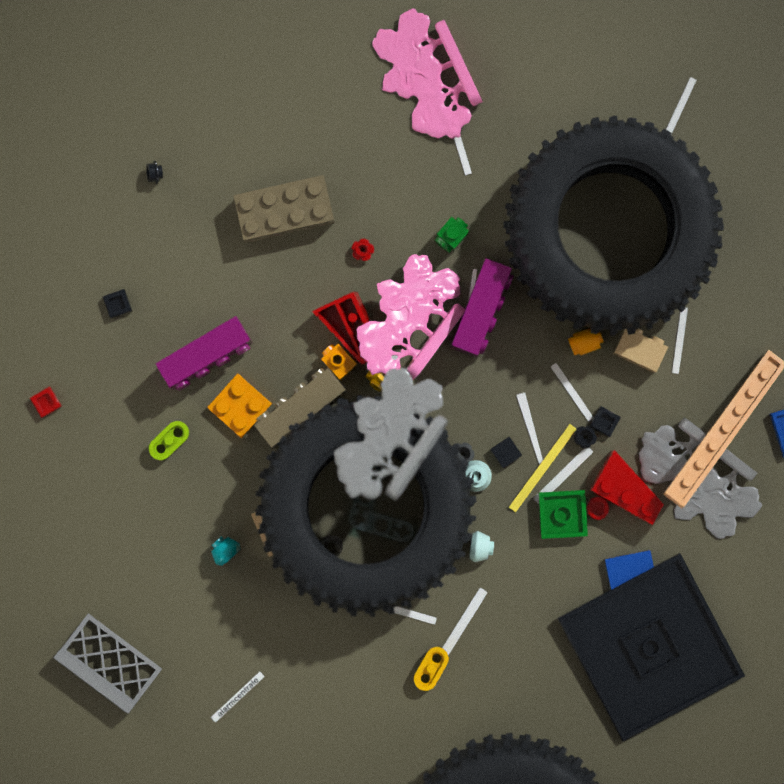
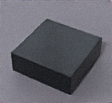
(117, 303)
(605, 421)
(506, 452)

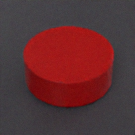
(597, 508)

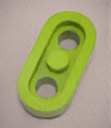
(169, 440)

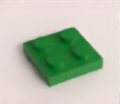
(563, 514)

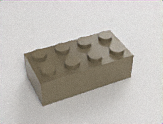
(284, 209)
(308, 398)

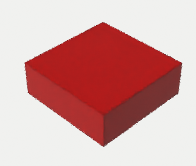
(45, 402)

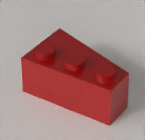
(343, 319)
(626, 490)

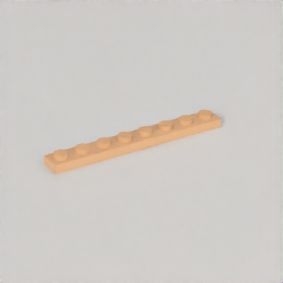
(724, 429)

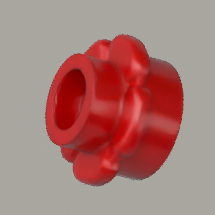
(362, 243)

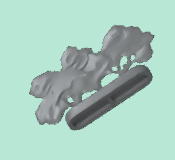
(386, 427)
(712, 496)

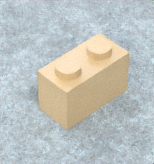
(641, 350)

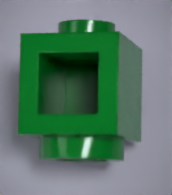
(452, 234)

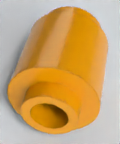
(585, 342)

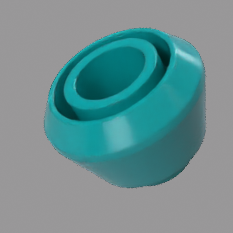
(224, 550)

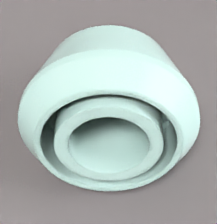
(478, 467)
(480, 547)

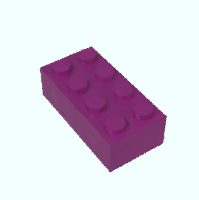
(481, 307)
(203, 353)

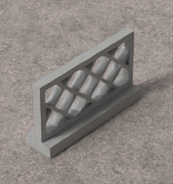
(91, 676)

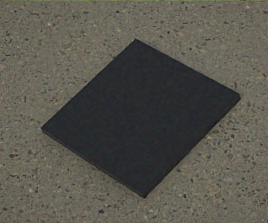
(651, 647)

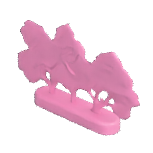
(418, 74)
(409, 310)

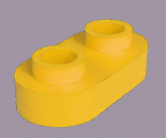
(431, 668)

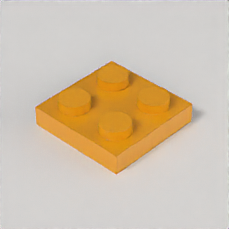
(239, 405)

